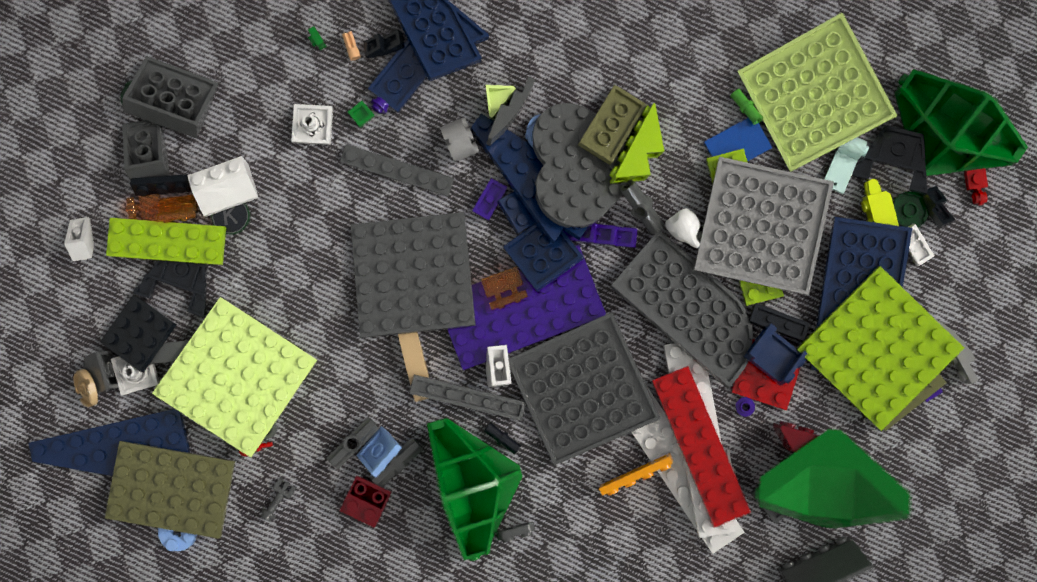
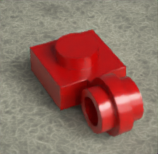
(975, 181)

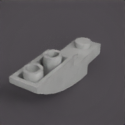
(963, 360)

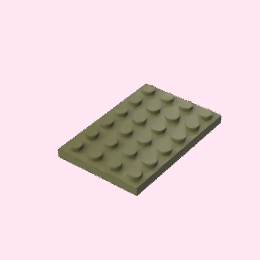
(170, 489)

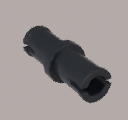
(502, 438)

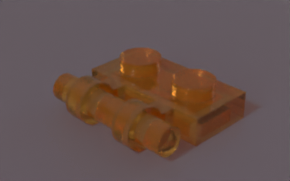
(147, 206)
(176, 208)
(502, 282)

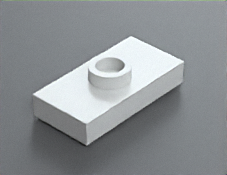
(919, 249)

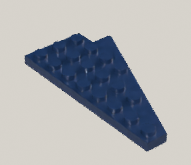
(439, 35)
(520, 169)
(97, 447)

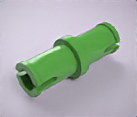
(746, 106)

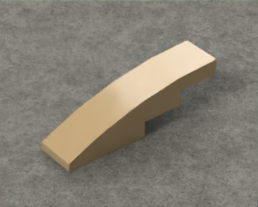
(413, 358)

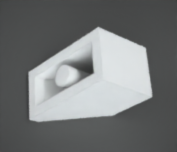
(79, 239)
(497, 366)

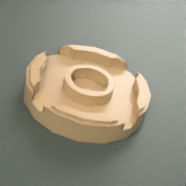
(86, 387)

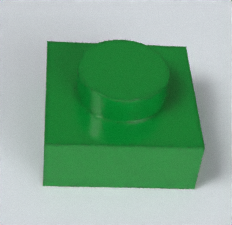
(316, 39)
(361, 114)

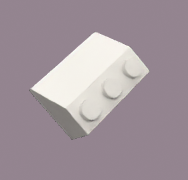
(223, 186)

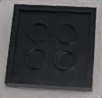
(138, 333)

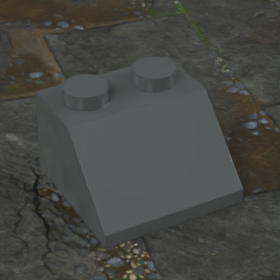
(101, 371)

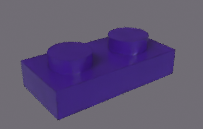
(488, 200)

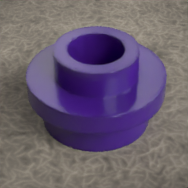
(379, 105)
(739, 404)

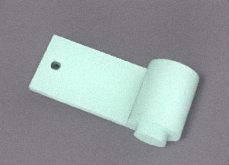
(844, 163)

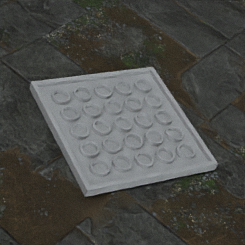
(763, 225)

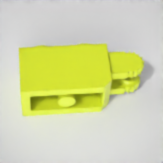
(878, 204)

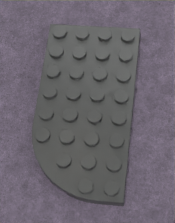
(688, 307)

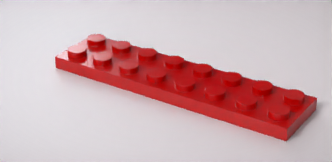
(701, 447)

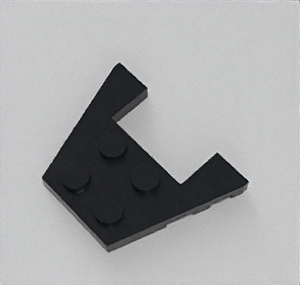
(897, 149)
(179, 274)

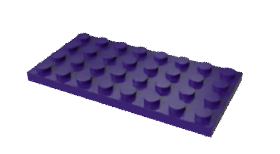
(553, 310)

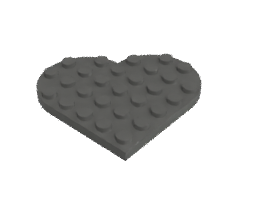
(573, 183)

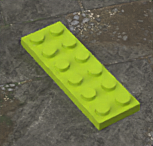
(166, 241)

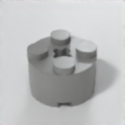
(459, 139)

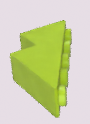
(642, 146)

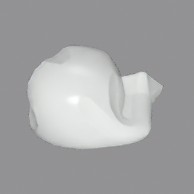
(685, 227)

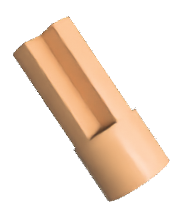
(352, 49)

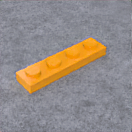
(644, 471)

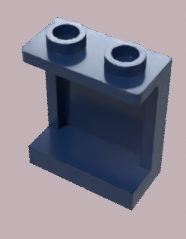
(775, 356)

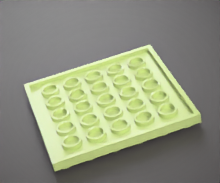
(817, 92)
(235, 377)

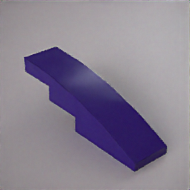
(608, 235)

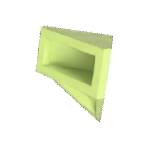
(496, 96)

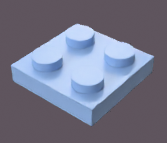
(378, 451)

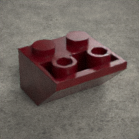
(793, 438)
(366, 501)

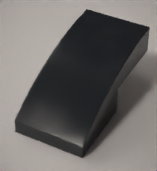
(380, 46)
(935, 203)

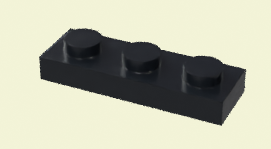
(160, 185)
(785, 324)

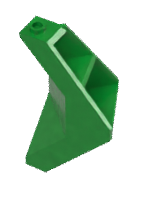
(959, 124)
(473, 485)
(833, 486)

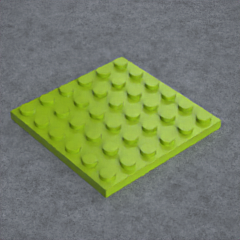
(880, 348)

